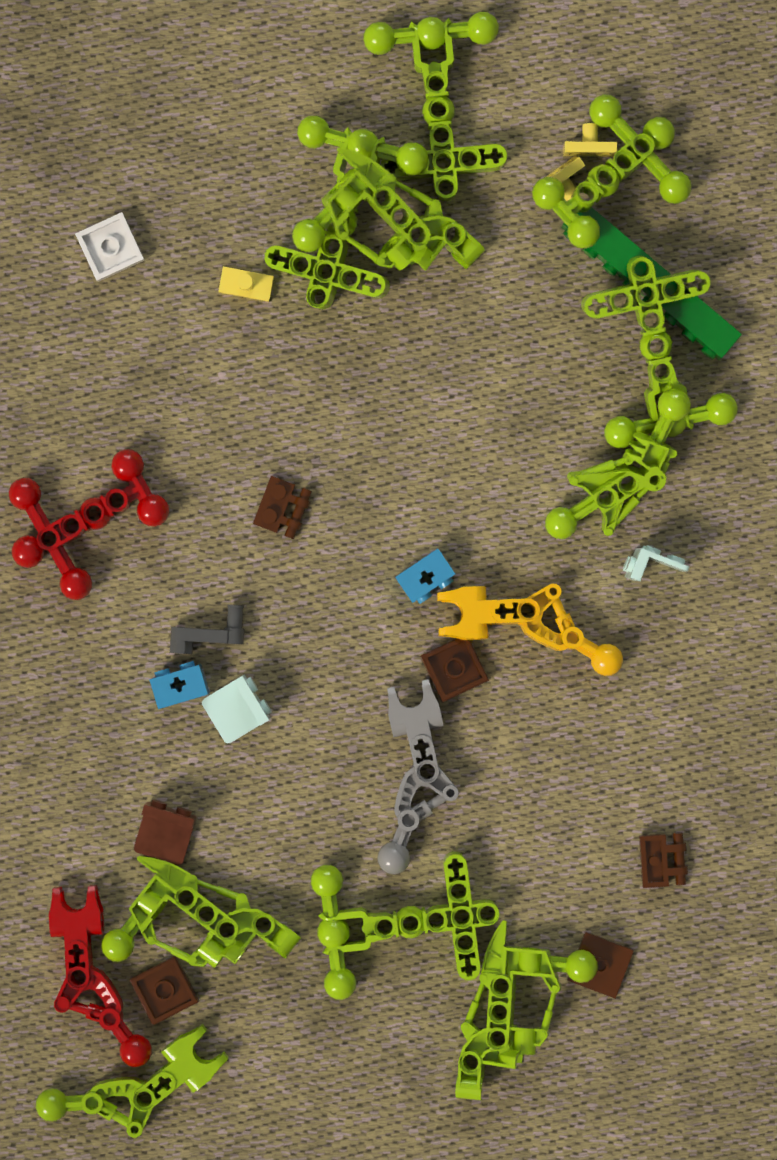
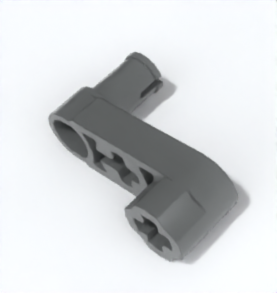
(182, 637)

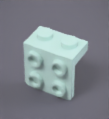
(636, 564)
(236, 709)

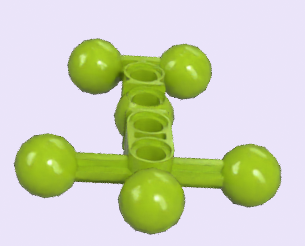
(657, 134)

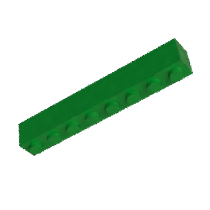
(691, 314)

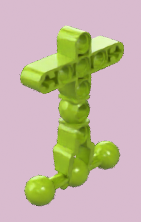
(432, 34)
(314, 133)
(719, 409)
(335, 932)

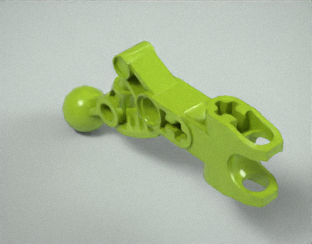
(181, 1067)

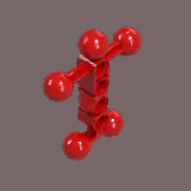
(29, 550)

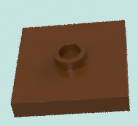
(454, 668)
(611, 961)
(164, 990)

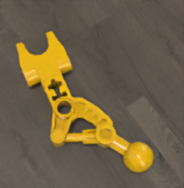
(479, 613)

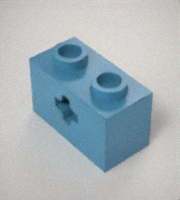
(410, 578)
(167, 695)

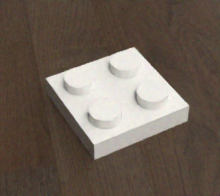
(109, 247)

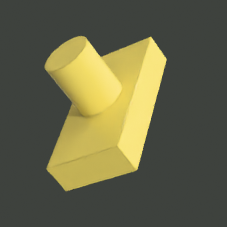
(589, 144)
(565, 171)
(246, 284)

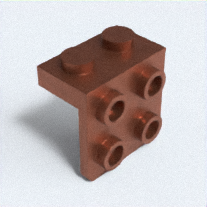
(164, 832)

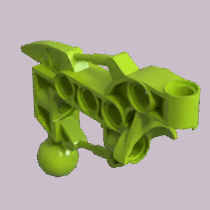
(400, 250)
(167, 886)
(506, 963)

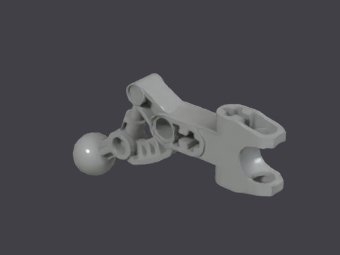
(416, 724)

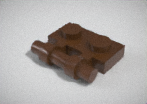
(274, 504)
(654, 860)

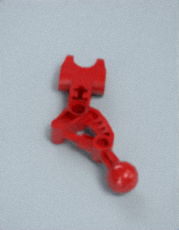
(77, 928)

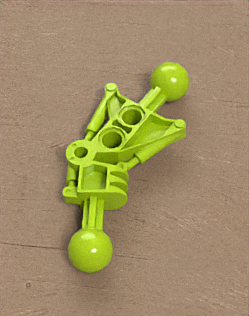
(648, 451)

